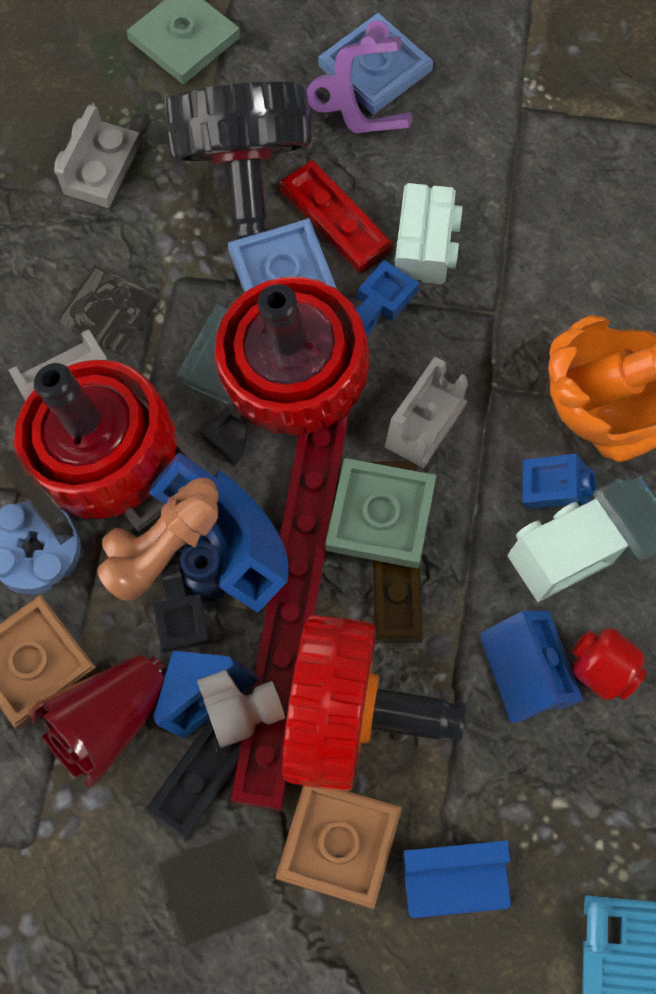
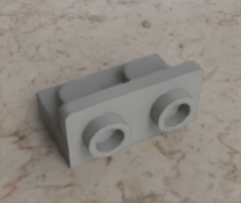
(96, 159)

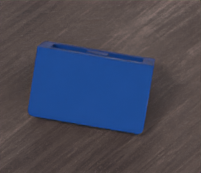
(530, 665)
(457, 879)

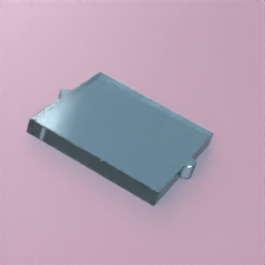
(633, 513)

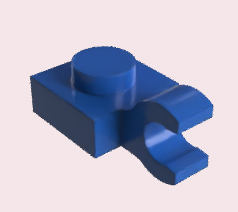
(384, 294)

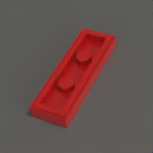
(336, 216)

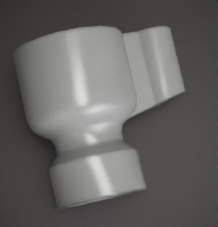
(237, 714)

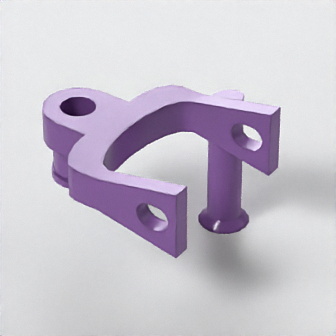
(341, 85)

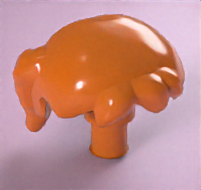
(606, 386)

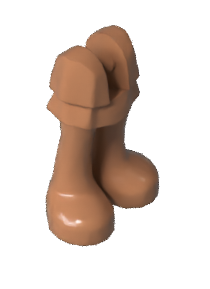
(138, 561)

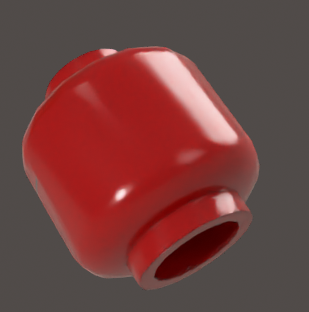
(608, 664)

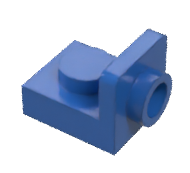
(557, 481)

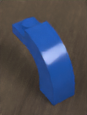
(247, 542)

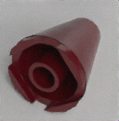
(100, 715)

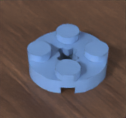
(46, 566)

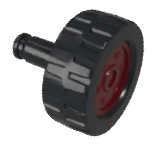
(239, 129)

